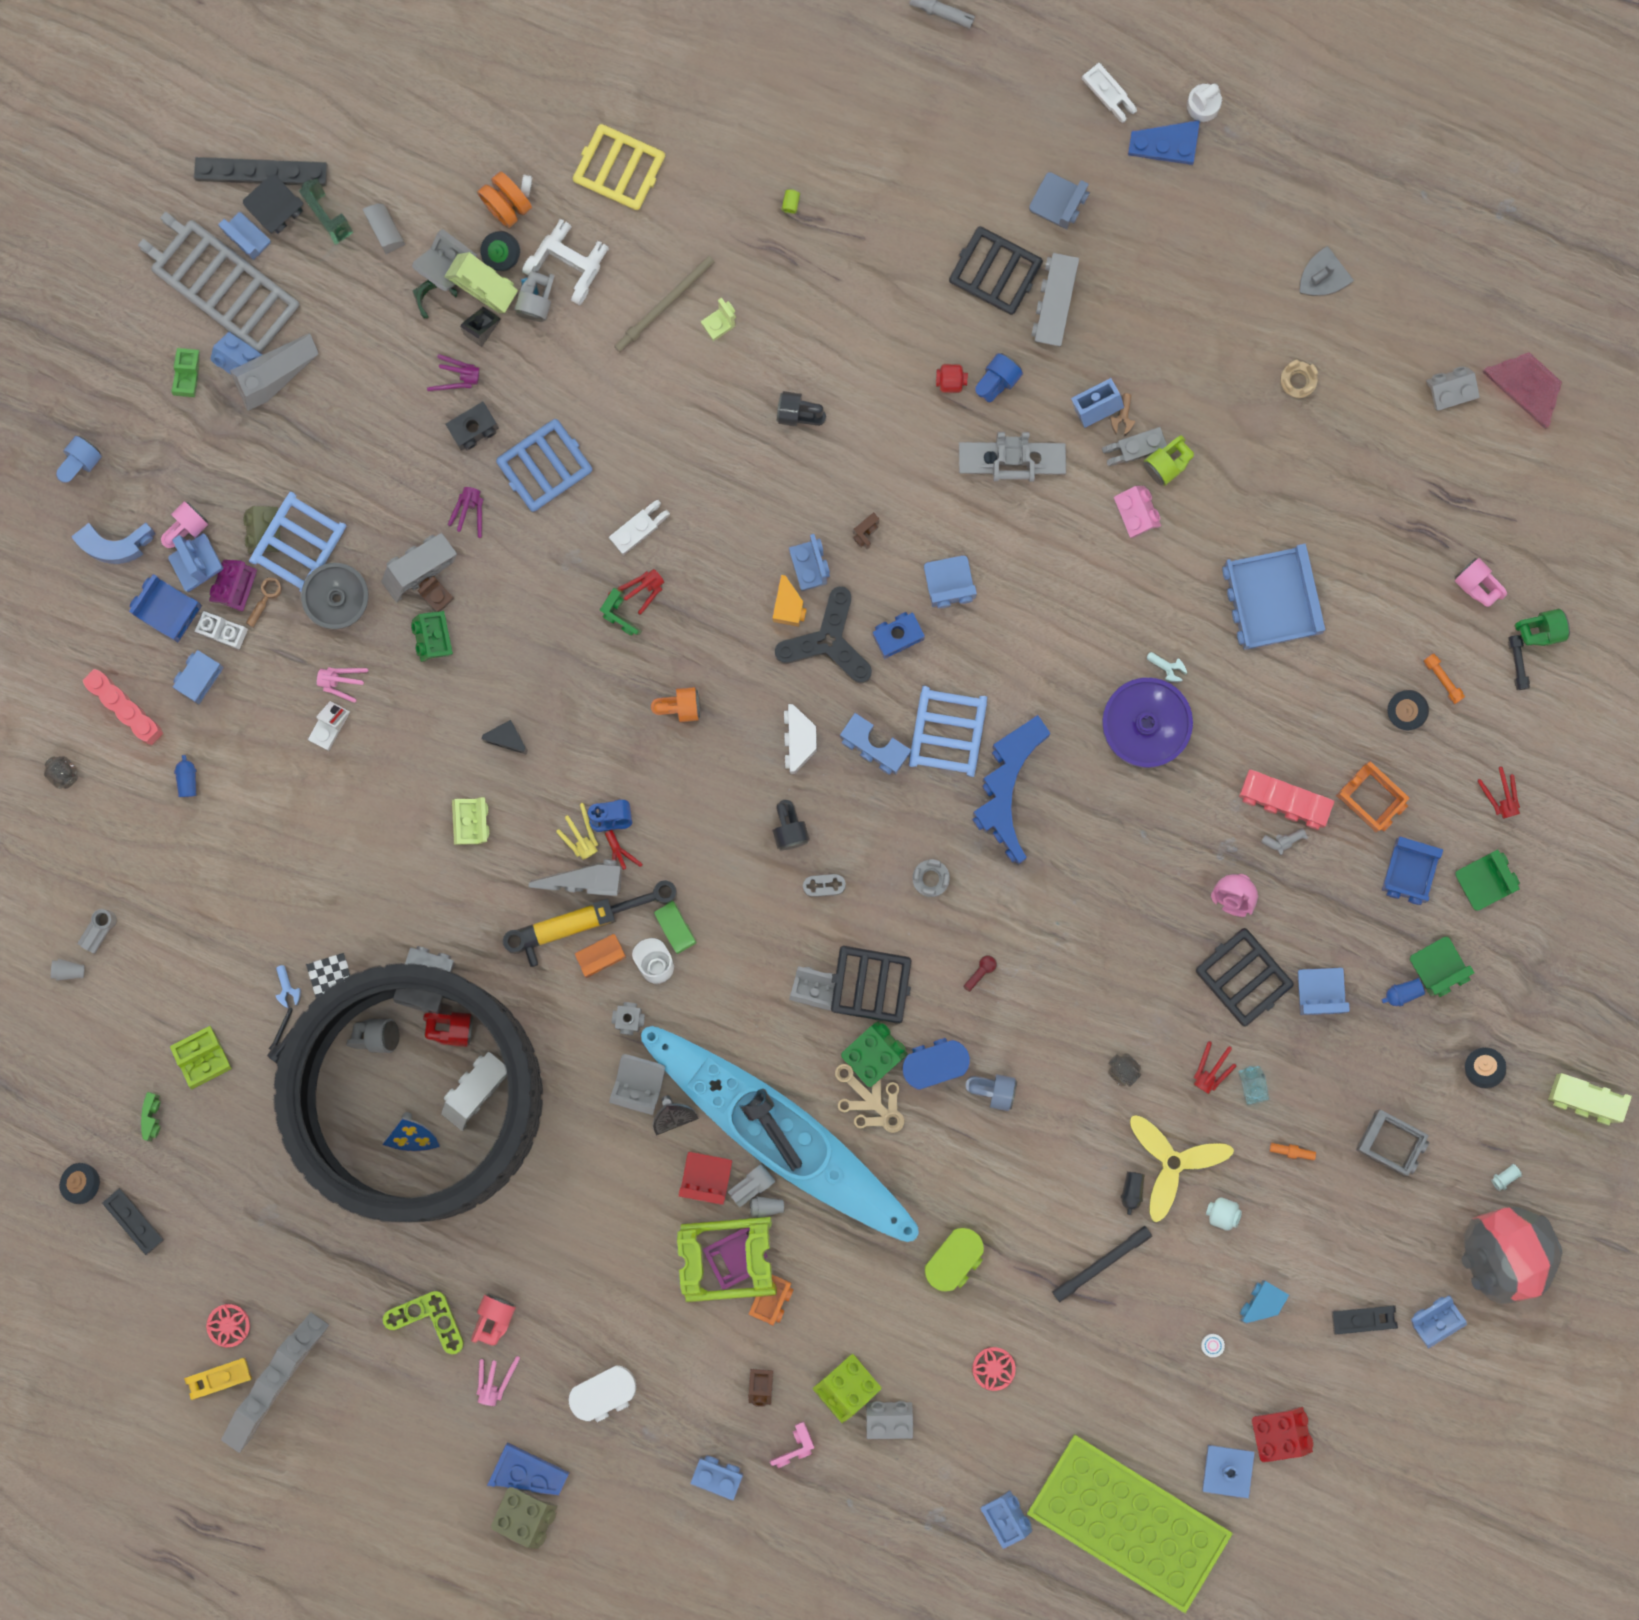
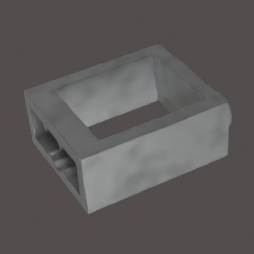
(1371, 1132)

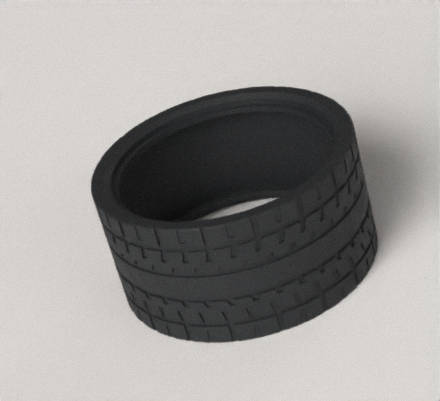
(300, 1069)

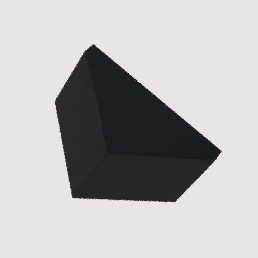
(480, 325)
(505, 737)

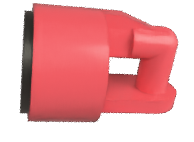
(496, 1310)

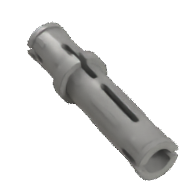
(944, 11)

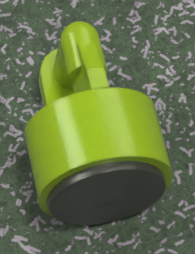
(1161, 465)

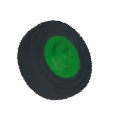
(500, 251)

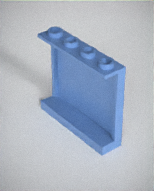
(1274, 597)

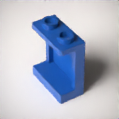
(1411, 870)

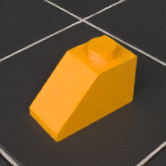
(788, 605)

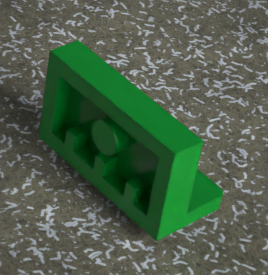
(431, 635)

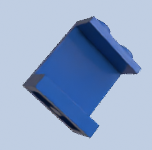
(164, 608)

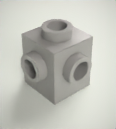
(634, 1025)

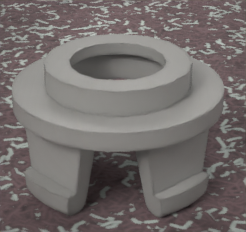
(931, 865)

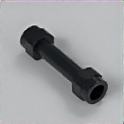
(1515, 643)

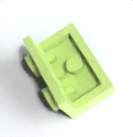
(470, 821)

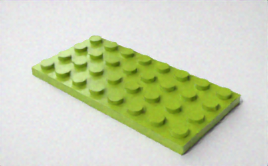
(1129, 1523)

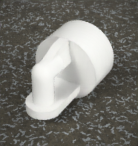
(1204, 102)

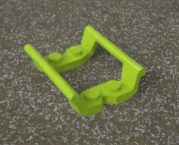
(757, 1266)

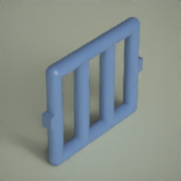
(538, 437)

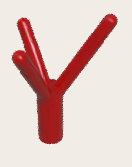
(617, 850)

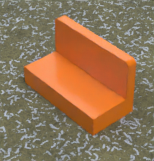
(600, 955)

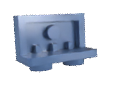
(232, 352)
(1438, 1321)

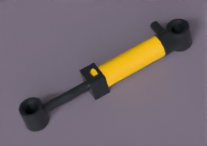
(577, 921)

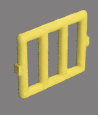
(617, 195)

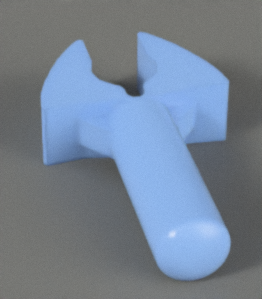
(286, 987)

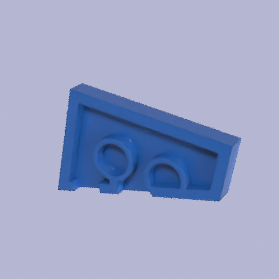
(527, 1472)

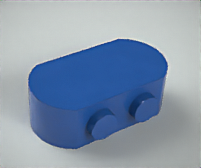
(935, 1064)

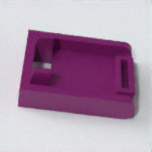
(734, 1255)

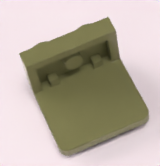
(524, 1518)

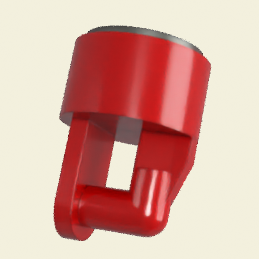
(459, 1031)

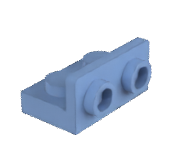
(716, 1477)
(1007, 1519)

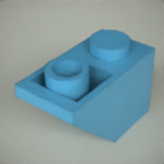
(1266, 1302)

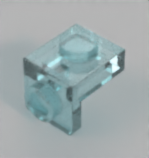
(1254, 1084)

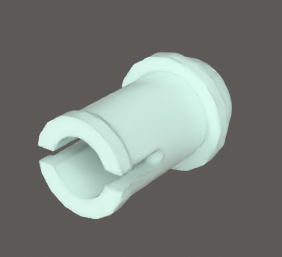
(1506, 1177)

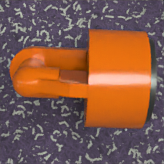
(684, 703)

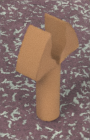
(1123, 416)

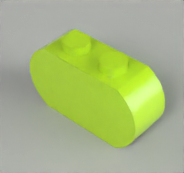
(954, 1260)

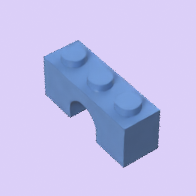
(889, 757)

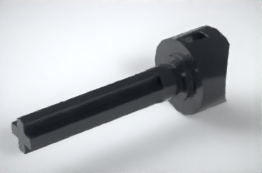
(759, 1109)

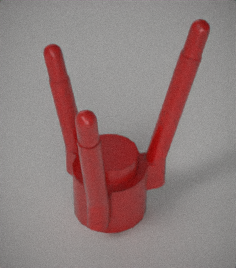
(650, 581)
(1509, 806)
(1206, 1080)

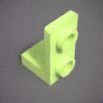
(720, 321)

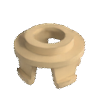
(1310, 373)

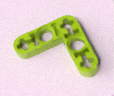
(426, 1310)

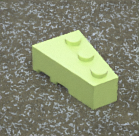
(481, 282)
(1589, 1099)

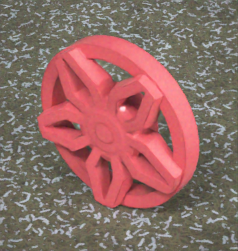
(228, 1325)
(993, 1368)

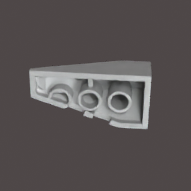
(269, 373)

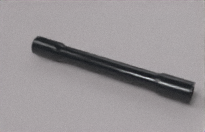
(1073, 1284)

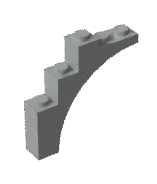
(272, 1381)

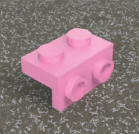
(1137, 510)

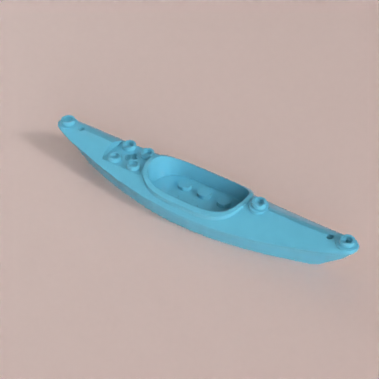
(828, 1166)

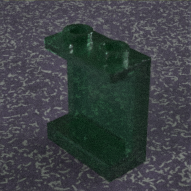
(336, 228)

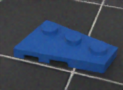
(1166, 143)

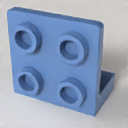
(809, 565)
(1322, 991)

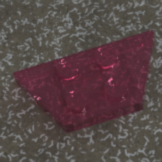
(1528, 385)

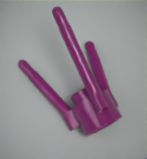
(468, 374)
(468, 499)

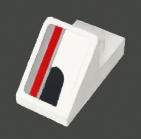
(328, 725)

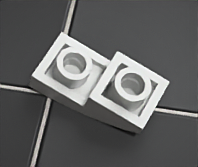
(221, 630)

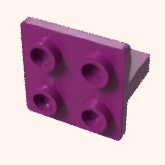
(233, 584)

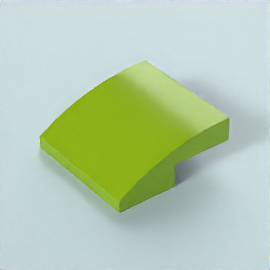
(200, 1057)

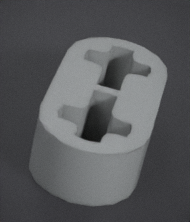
(825, 891)

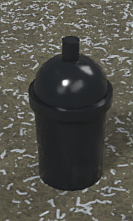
(1132, 1191)

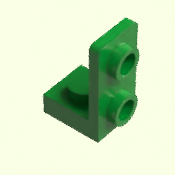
(613, 602)

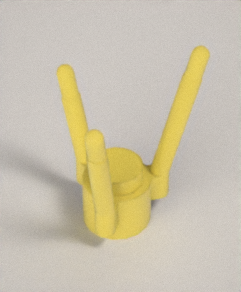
(585, 847)

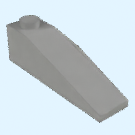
(596, 878)

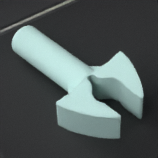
(1168, 667)

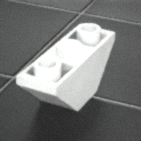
(800, 739)

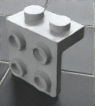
(439, 258)
(637, 1084)

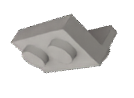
(1453, 388)
(812, 988)
(889, 1420)

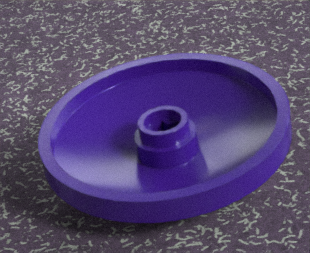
(1147, 722)

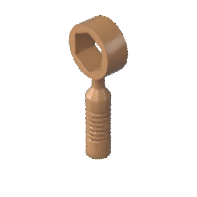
(262, 604)

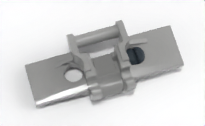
(986, 457)

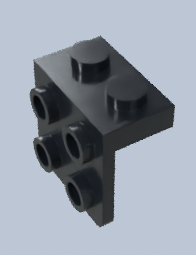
(273, 204)

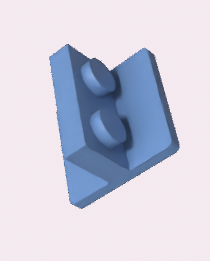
(194, 561)

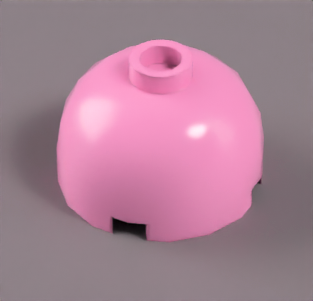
(1236, 894)

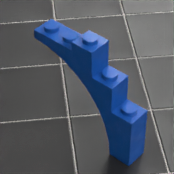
(997, 813)

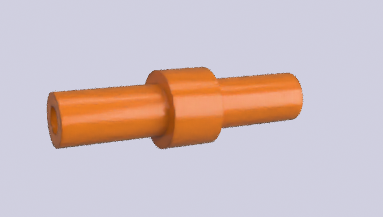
(1292, 1151)

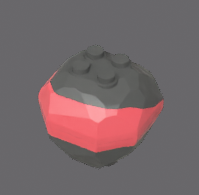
(1511, 1254)

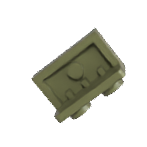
(256, 522)

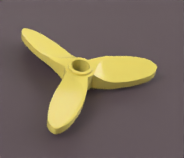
(1167, 1180)

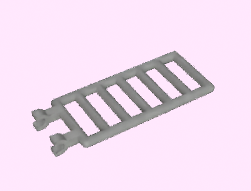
(208, 307)

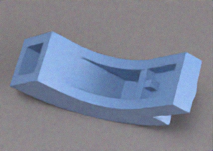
(113, 551)

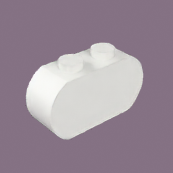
(603, 1393)

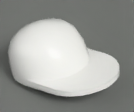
(653, 960)

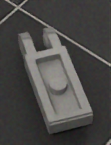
(1136, 446)

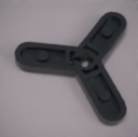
(840, 652)

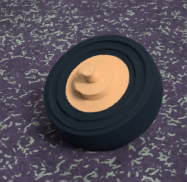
(1485, 1067)

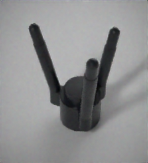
(275, 1048)

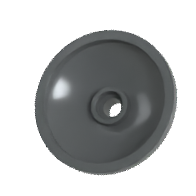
(324, 585)

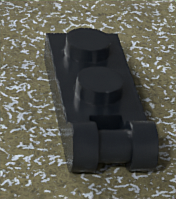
(1363, 1320)

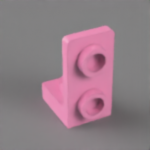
(802, 1436)

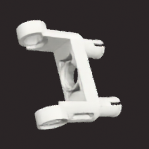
(587, 265)

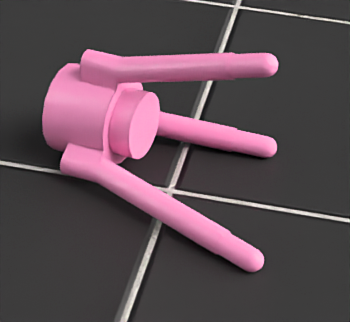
(330, 678)
(488, 1394)

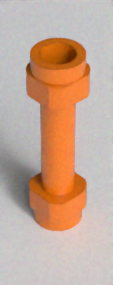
(1432, 662)

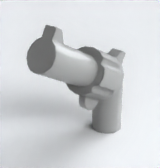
(1284, 842)

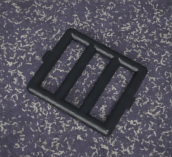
(998, 242)
(1216, 986)
(877, 1013)

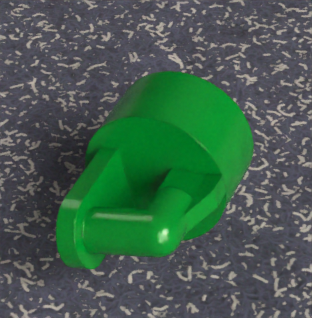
(1552, 627)

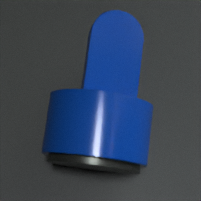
(1001, 374)

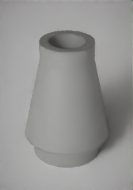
(66, 970)
(765, 1207)

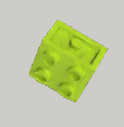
(847, 1388)

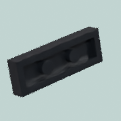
(133, 1221)

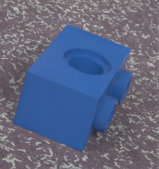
(912, 634)

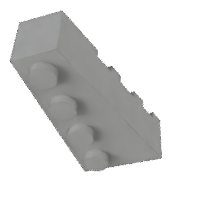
(1056, 300)

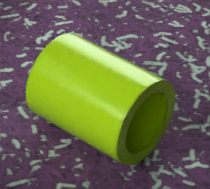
(790, 201)

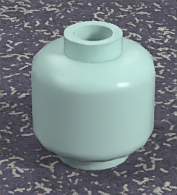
(1224, 1213)

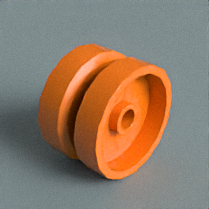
(504, 199)

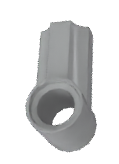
(95, 932)
(754, 1183)

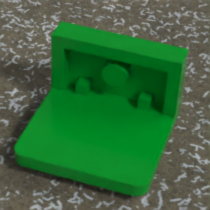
(1487, 880)
(1440, 967)
(874, 1053)

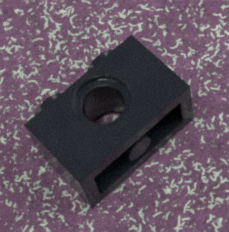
(477, 415)

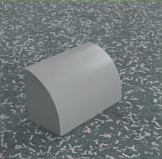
(384, 227)

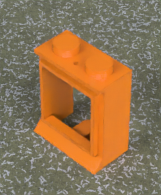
(1396, 806)

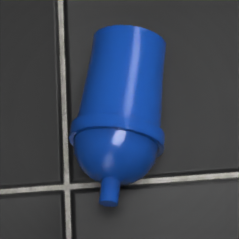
(185, 778)
(1404, 993)

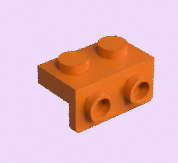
(769, 1307)

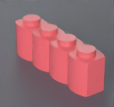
(122, 706)
(1287, 799)

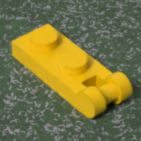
(219, 1378)

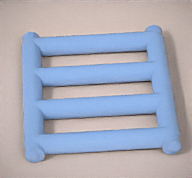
(279, 519)
(919, 737)

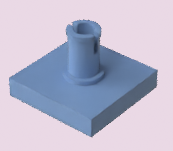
(1228, 1471)

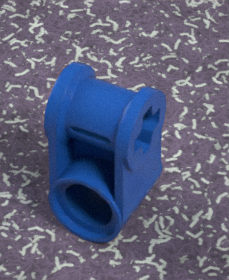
(611, 815)

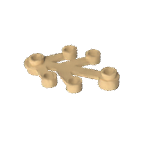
(871, 1102)

